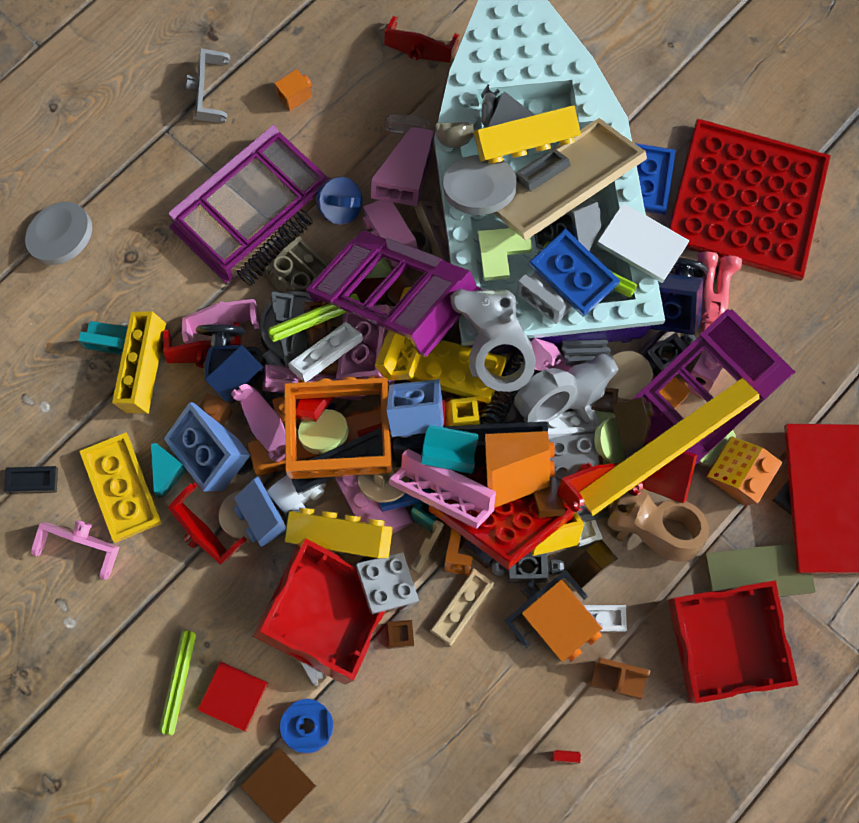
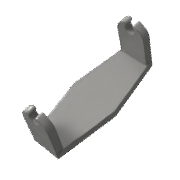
(197, 84)

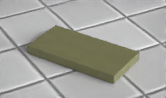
(758, 565)

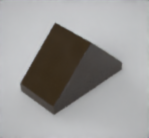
(591, 563)

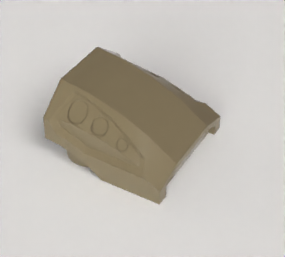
(294, 268)

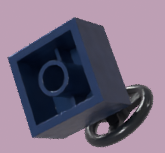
(682, 297)
(228, 364)

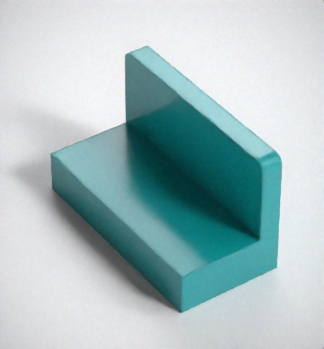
(104, 337)
(449, 449)

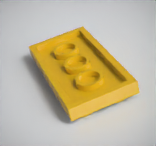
(451, 365)
(120, 487)

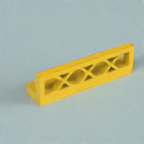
(393, 355)

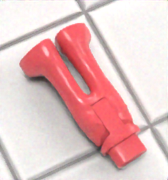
(715, 304)

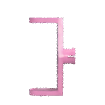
(223, 314)
(547, 356)
(263, 421)
(80, 535)

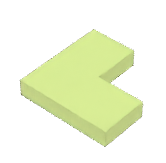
(494, 249)

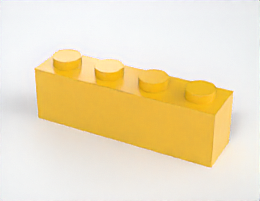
(527, 133)
(139, 363)
(340, 534)

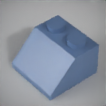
(414, 407)
(259, 512)

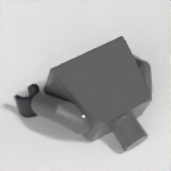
(500, 109)

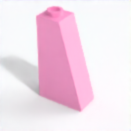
(404, 170)

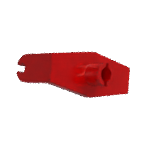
(419, 45)
(190, 352)
(573, 484)
(199, 531)

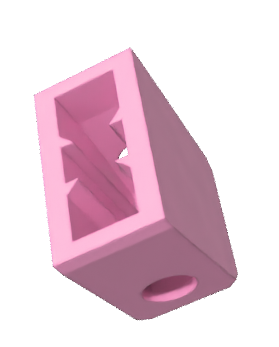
(707, 369)

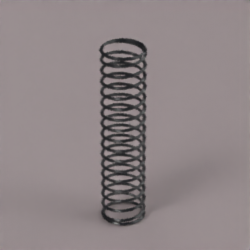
(303, 218)
(507, 408)

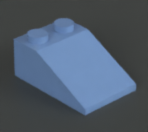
(206, 449)

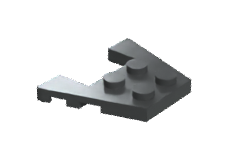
(294, 344)

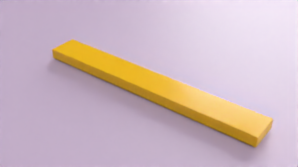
(668, 446)

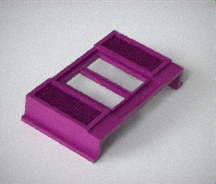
(424, 310)
(740, 354)

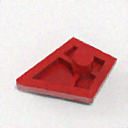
(312, 408)

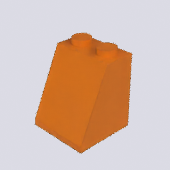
(518, 464)

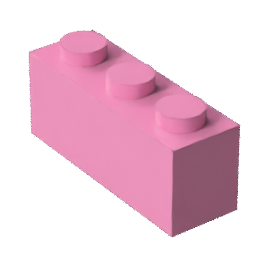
(386, 222)

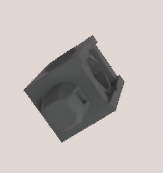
(672, 343)
(554, 567)

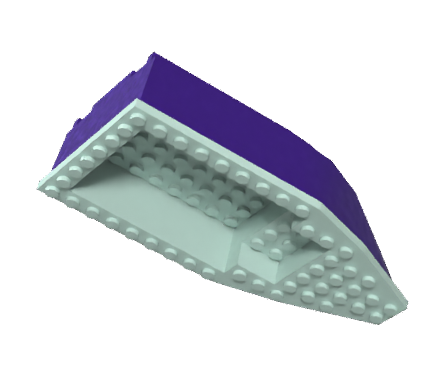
(545, 68)

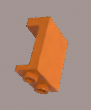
(456, 562)
(563, 621)

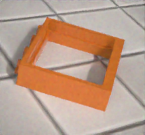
(344, 466)

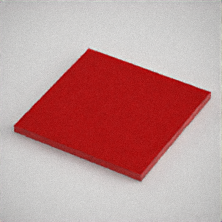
(749, 198)
(824, 496)

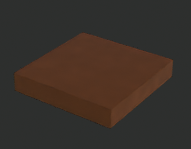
(278, 786)

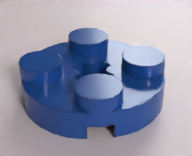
(296, 737)

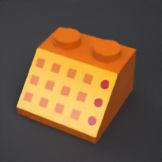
(743, 470)

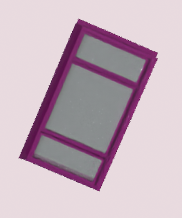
(246, 201)

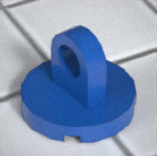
(339, 200)

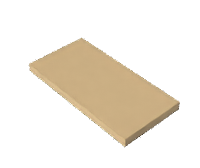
(595, 161)

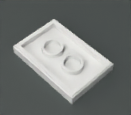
(642, 242)

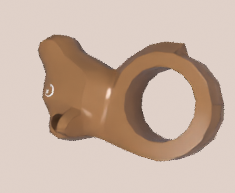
(645, 518)

